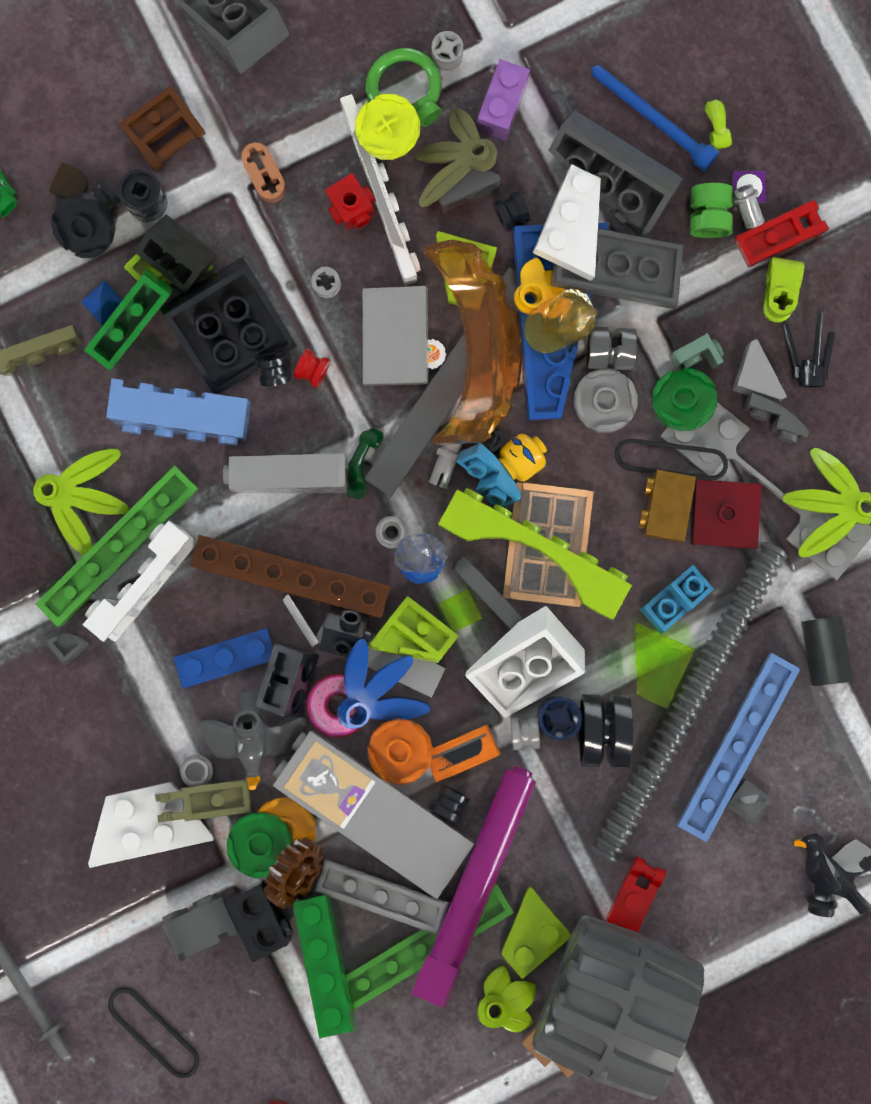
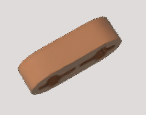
(257, 176)

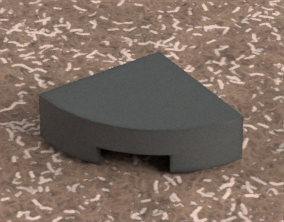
(66, 646)

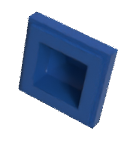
(102, 302)

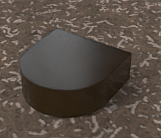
(68, 181)

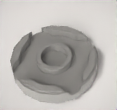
(605, 400)

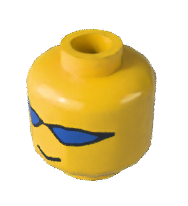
(523, 456)

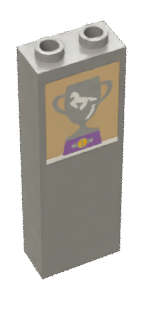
(372, 813)

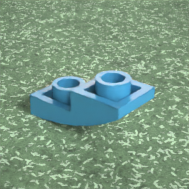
(494, 479)
(676, 599)

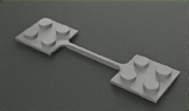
(724, 433)

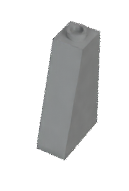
(288, 473)

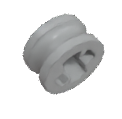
(331, 273)

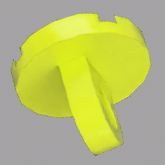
(387, 126)

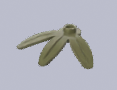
(463, 155)

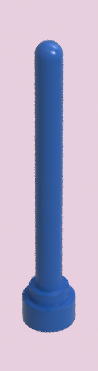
(701, 153)

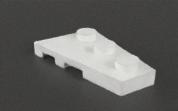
(572, 224)

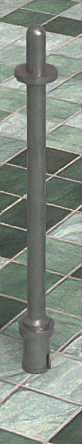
(48, 1028)

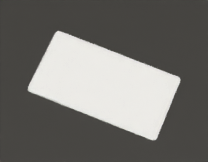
(300, 621)

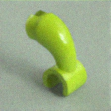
(721, 136)

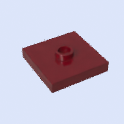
(726, 514)

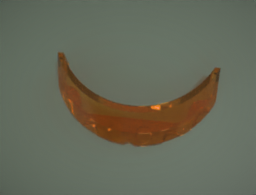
(491, 342)

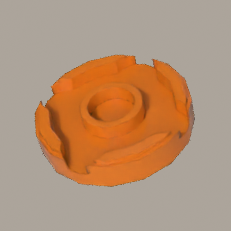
(400, 751)

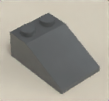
(237, 28)

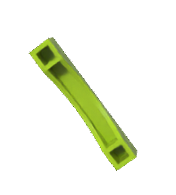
(596, 587)

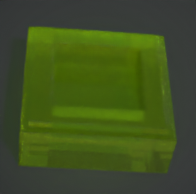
(460, 611)

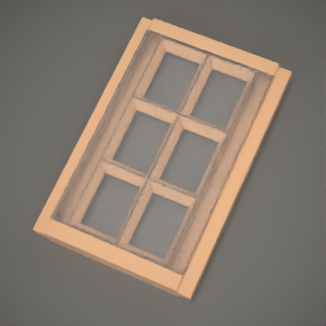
(558, 513)

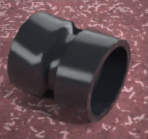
(143, 195)

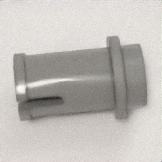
(748, 206)

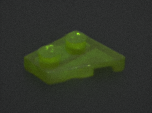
(659, 665)

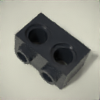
(287, 680)
(249, 923)

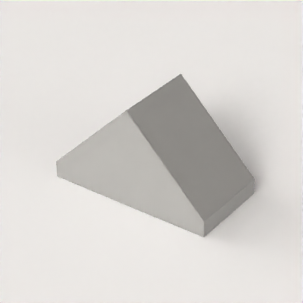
(757, 375)

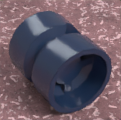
(559, 718)

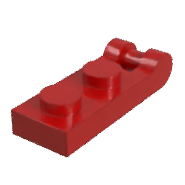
(780, 234)
(634, 900)

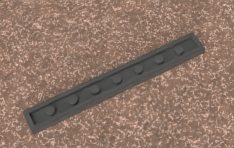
(427, 413)

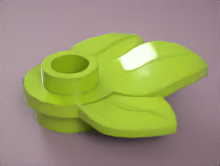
(510, 998)

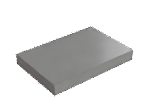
(395, 336)

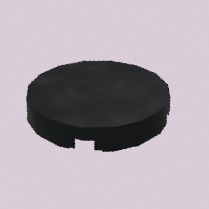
(83, 225)

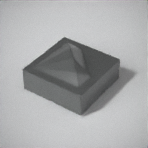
(748, 802)

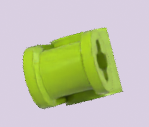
(783, 284)

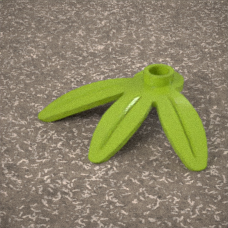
(68, 494)
(845, 504)

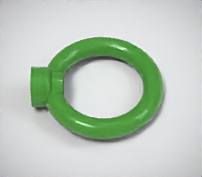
(426, 106)

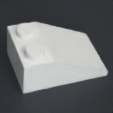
(528, 663)

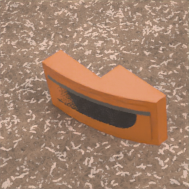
(463, 753)

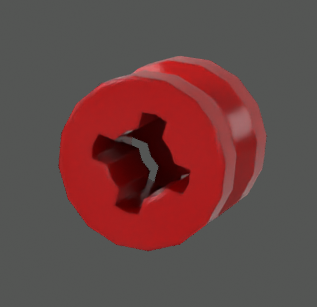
(312, 368)

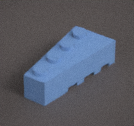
(178, 413)

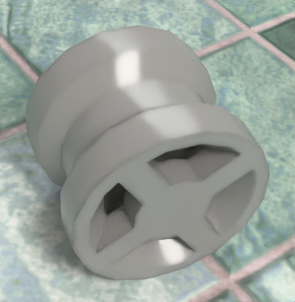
(445, 43)
(525, 733)

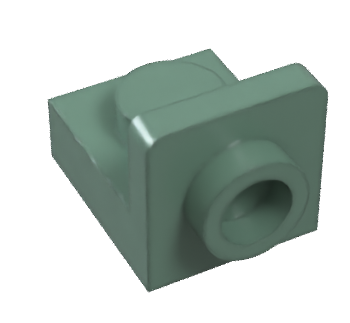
(691, 353)

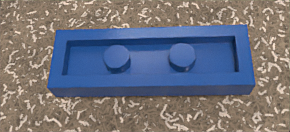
(224, 658)

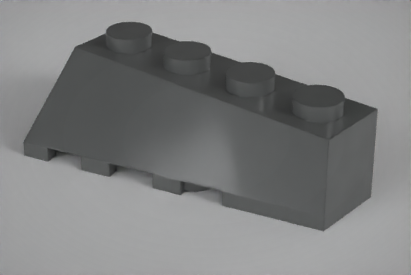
(630, 180)

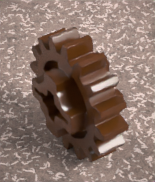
(294, 872)

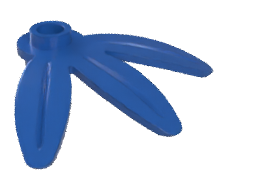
(365, 697)

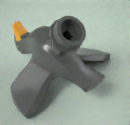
(252, 738)

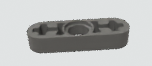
(487, 593)

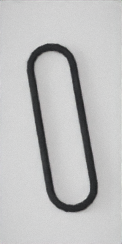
(675, 446)
(143, 1042)

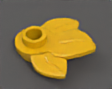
(534, 282)

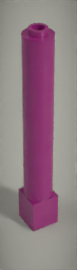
(443, 964)

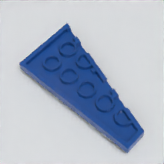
(544, 373)

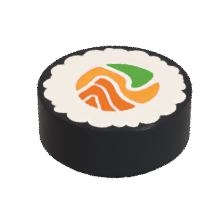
(436, 354)

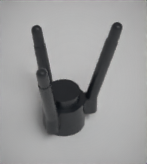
(812, 372)

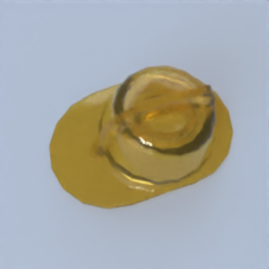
(560, 321)

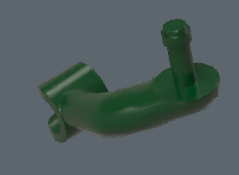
(357, 484)

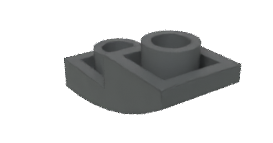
(784, 423)

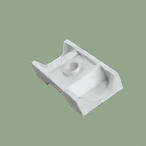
(112, 617)

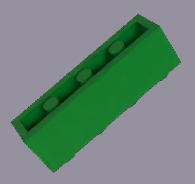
(324, 966)

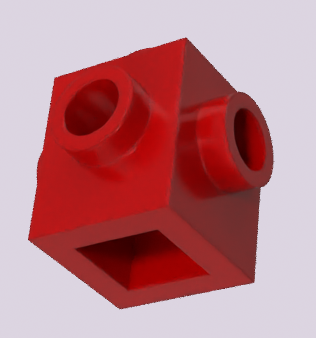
(350, 203)

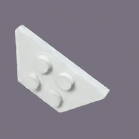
(132, 829)

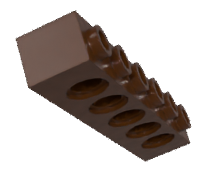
(290, 576)

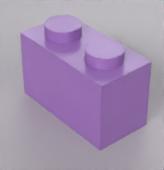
(503, 100)

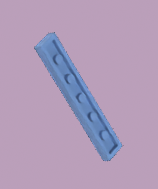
(738, 747)

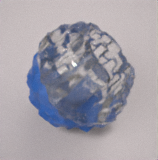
(420, 557)

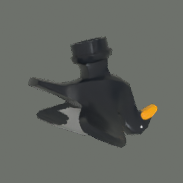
(835, 874)

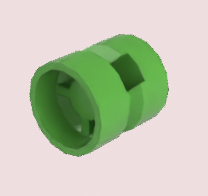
(711, 210)

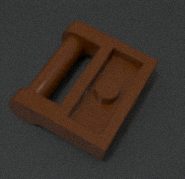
(155, 120)

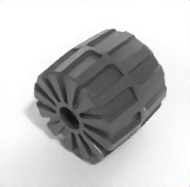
(619, 1008)

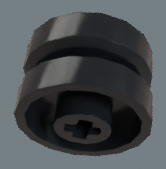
(609, 730)

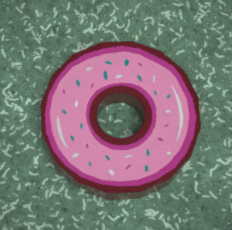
(318, 706)

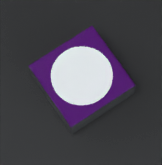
(756, 178)

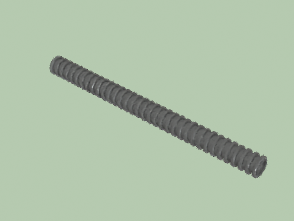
(689, 701)

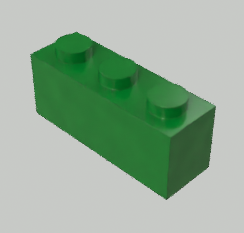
(128, 319)

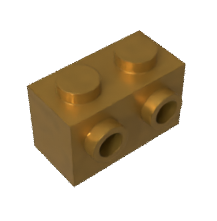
(667, 506)

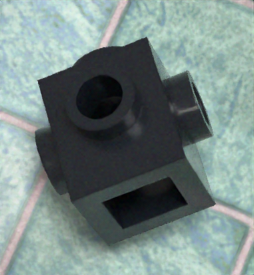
(343, 630)

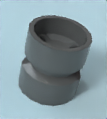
(612, 348)

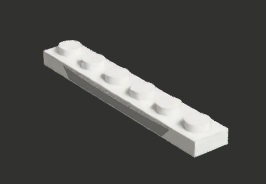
(385, 202)

